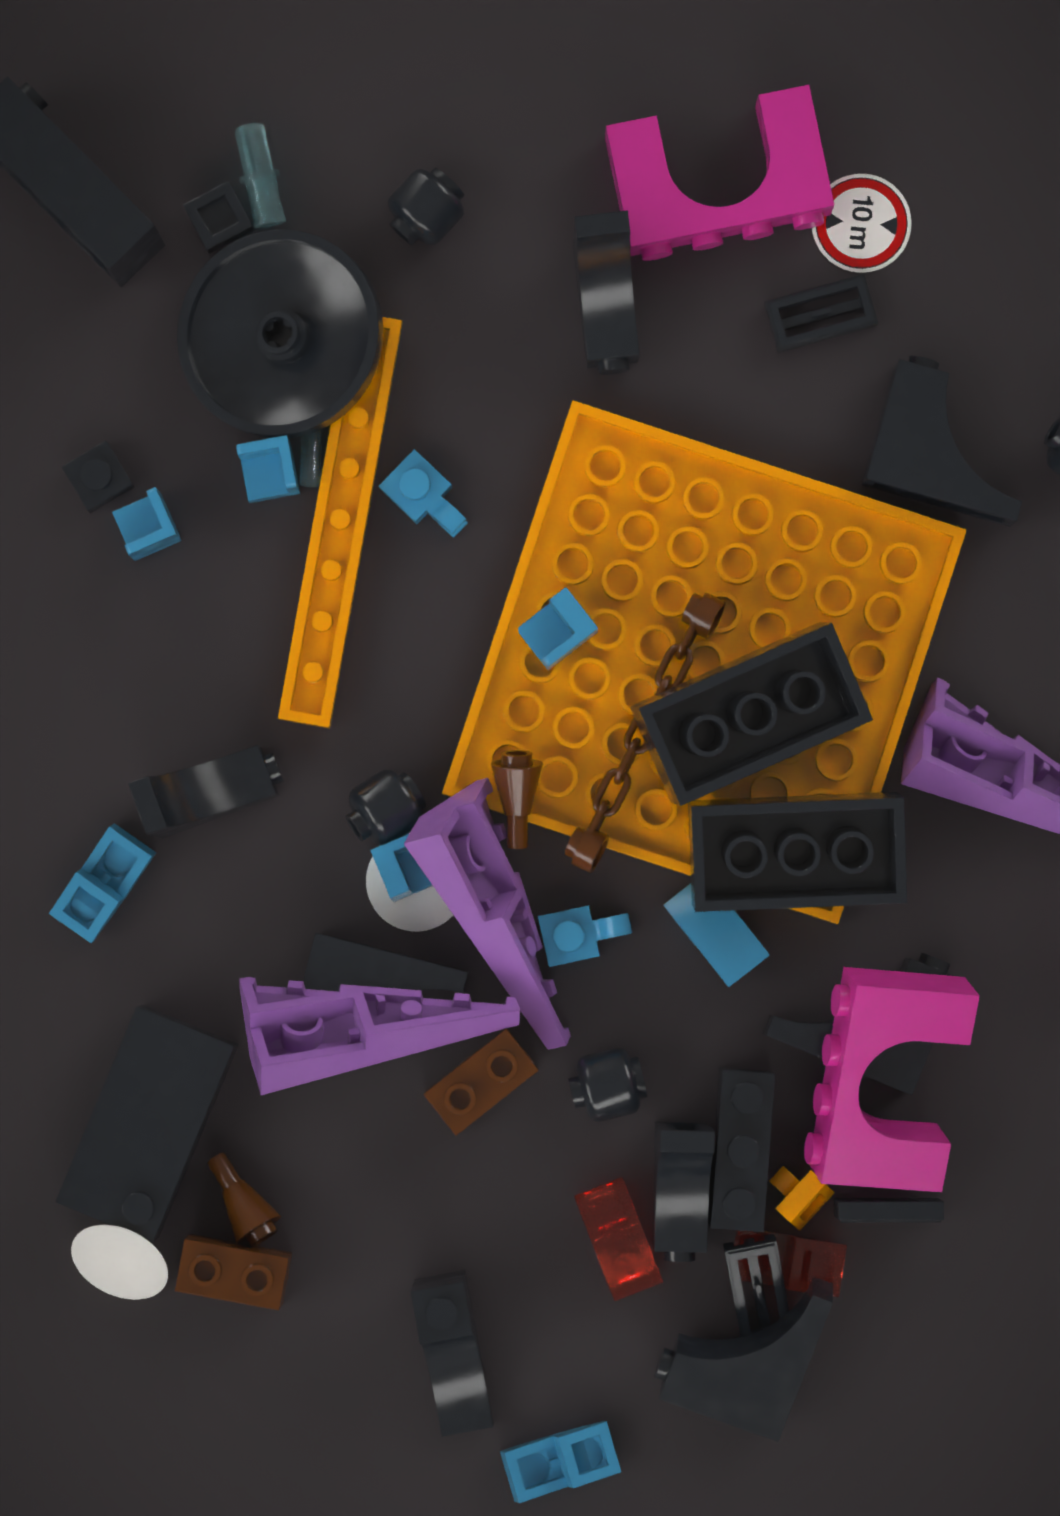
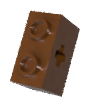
(481, 1081)
(233, 1272)

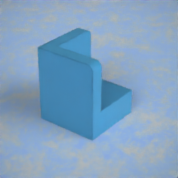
(268, 468)
(146, 525)
(557, 629)
(399, 869)

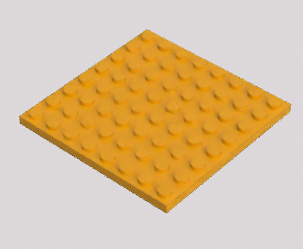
(635, 531)

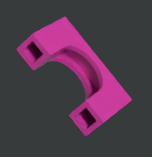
(665, 218)
(871, 1015)

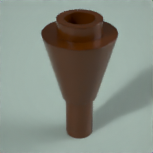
(517, 783)
(248, 1212)

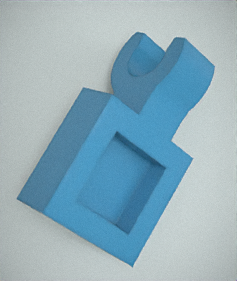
(420, 491)
(574, 935)

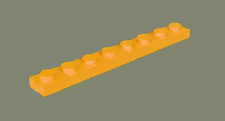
(337, 548)

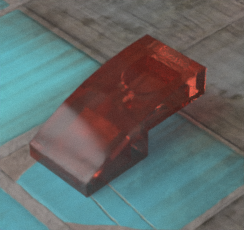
(618, 1239)
(800, 1260)

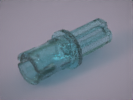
(259, 176)

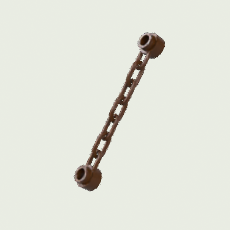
(589, 845)

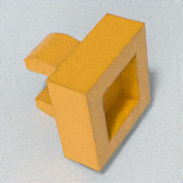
(802, 1197)

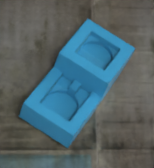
(102, 883)
(719, 937)
(560, 1461)

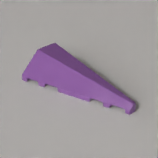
(973, 763)
(468, 868)
(317, 1034)

